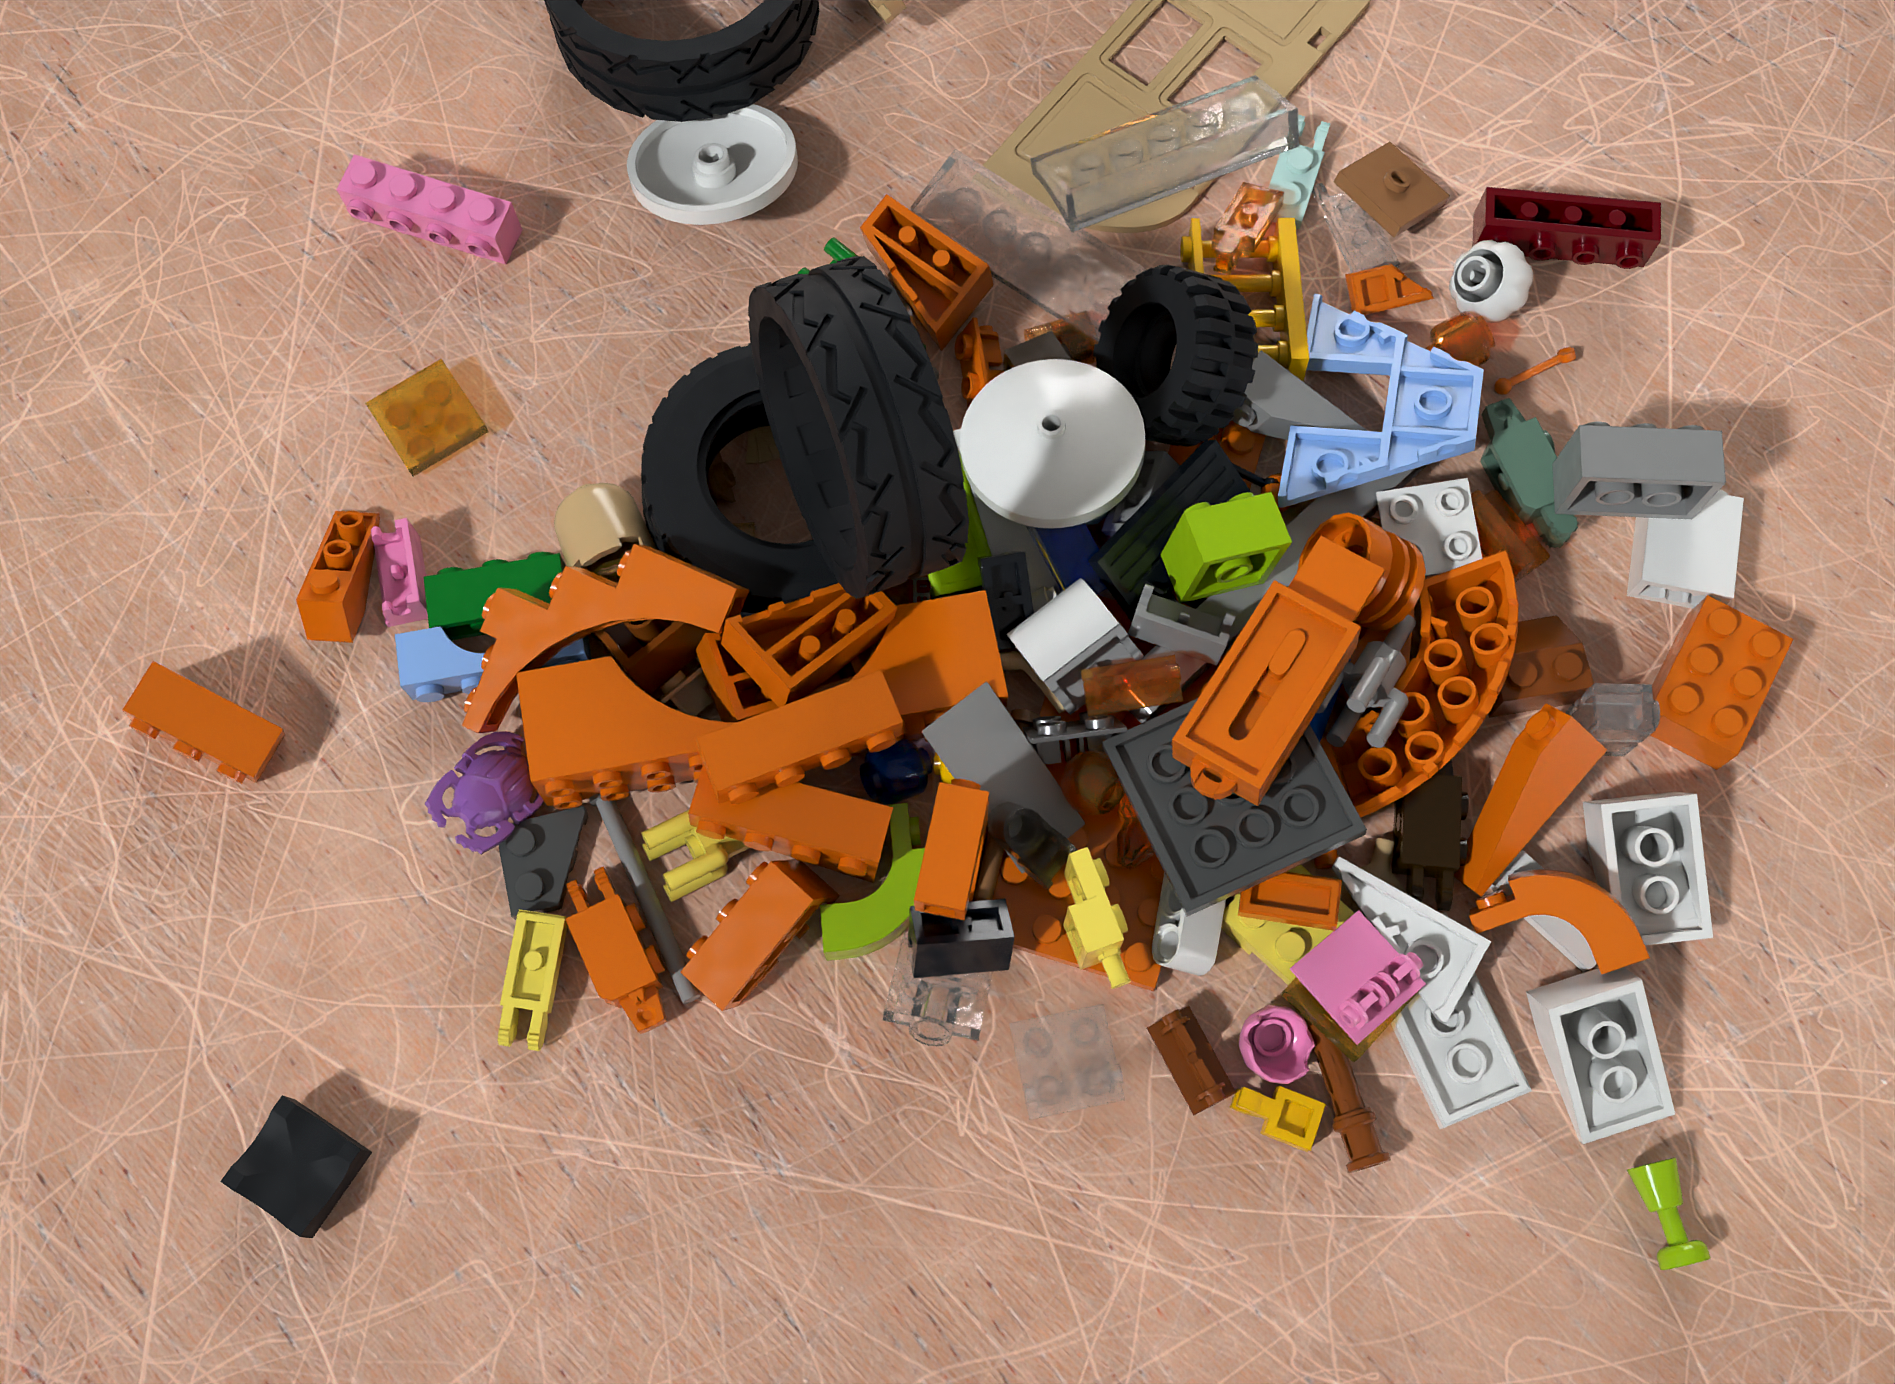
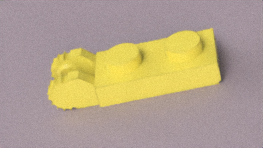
(532, 975)

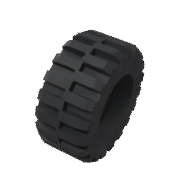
(1211, 355)

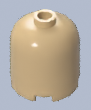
(599, 525)

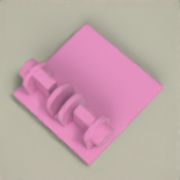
(1359, 976)

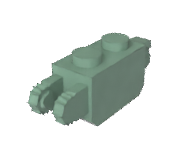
(1522, 470)

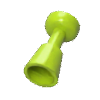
(1661, 1192)

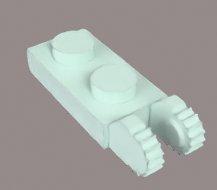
(1297, 174)

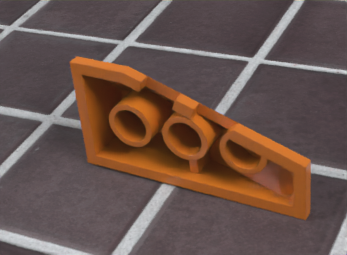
(1533, 782)

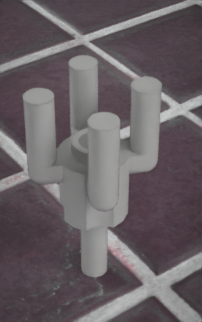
(1372, 685)

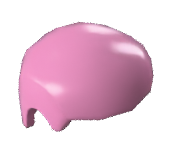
(1276, 1044)

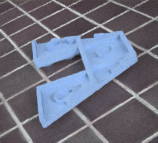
(1426, 416)

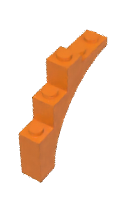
(581, 603)

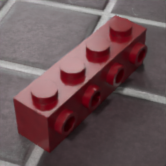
(1570, 226)

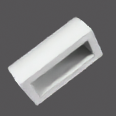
(1062, 629)

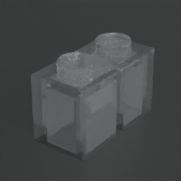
(1617, 715)

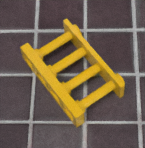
(1282, 282)

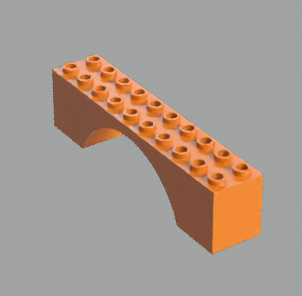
(606, 736)

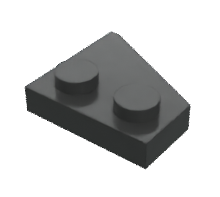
(540, 859)

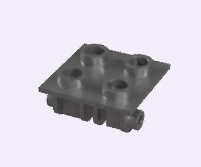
(1048, 730)

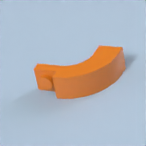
(1571, 898)

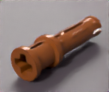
(1352, 1117)

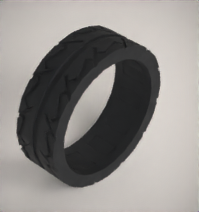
(686, 76)
(859, 425)

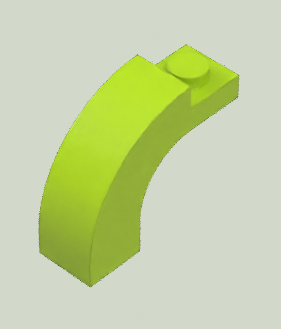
(880, 918)

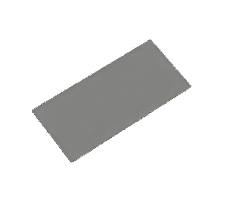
(987, 747)

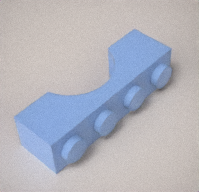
(435, 666)

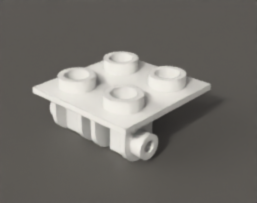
(1436, 520)

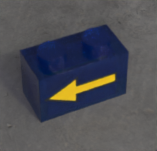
(1067, 554)

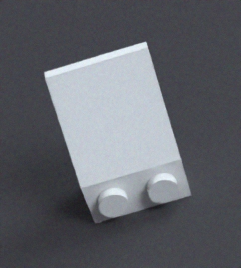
(1652, 862)
(1602, 1051)

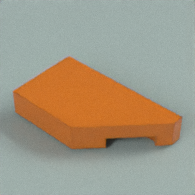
(1383, 289)

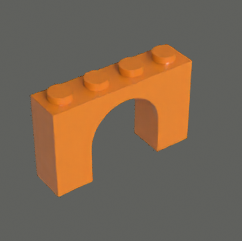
(953, 849)

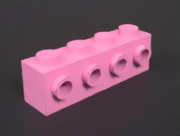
(430, 209)

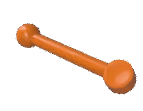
(1504, 385)

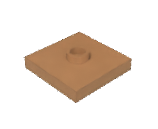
(1391, 189)

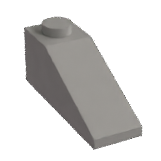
(1282, 400)

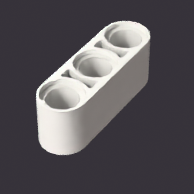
(1184, 941)

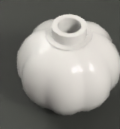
(1491, 280)

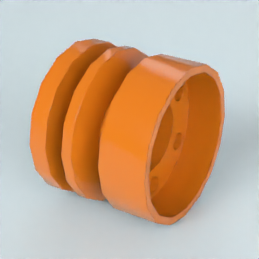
(1401, 559)

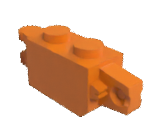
(616, 955)

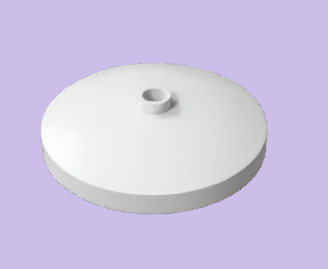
(713, 166)
(1052, 443)

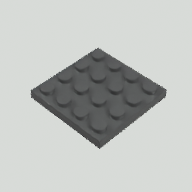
(1229, 843)

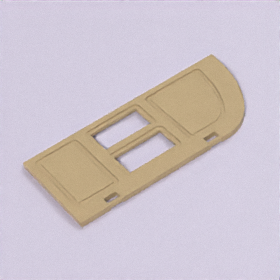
(1103, 96)

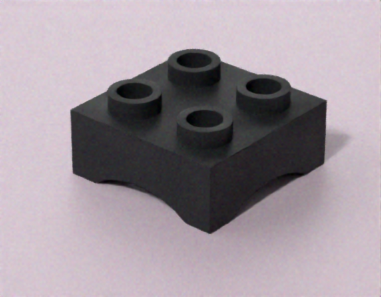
(297, 1167)

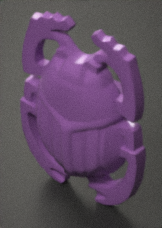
(488, 791)

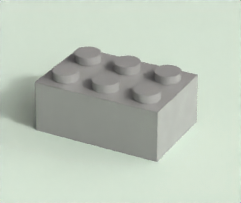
(1638, 471)

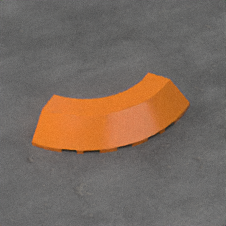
(1450, 684)

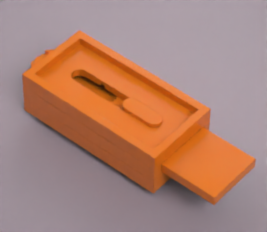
(1276, 675)

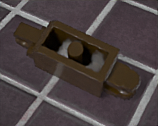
(1430, 835)

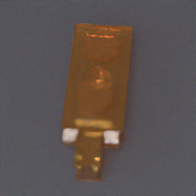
(1244, 224)

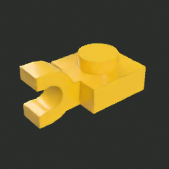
(1286, 1115)

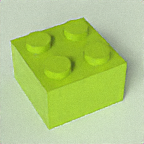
(1225, 546)

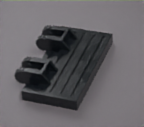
(1134, 551)

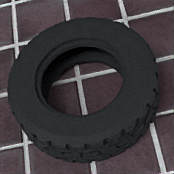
(686, 435)

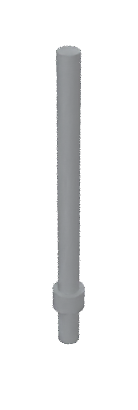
(646, 896)

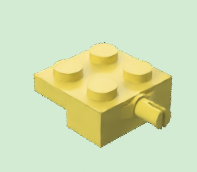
(1092, 923)
(1275, 942)

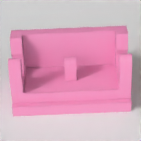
(400, 573)

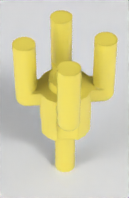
(708, 854)

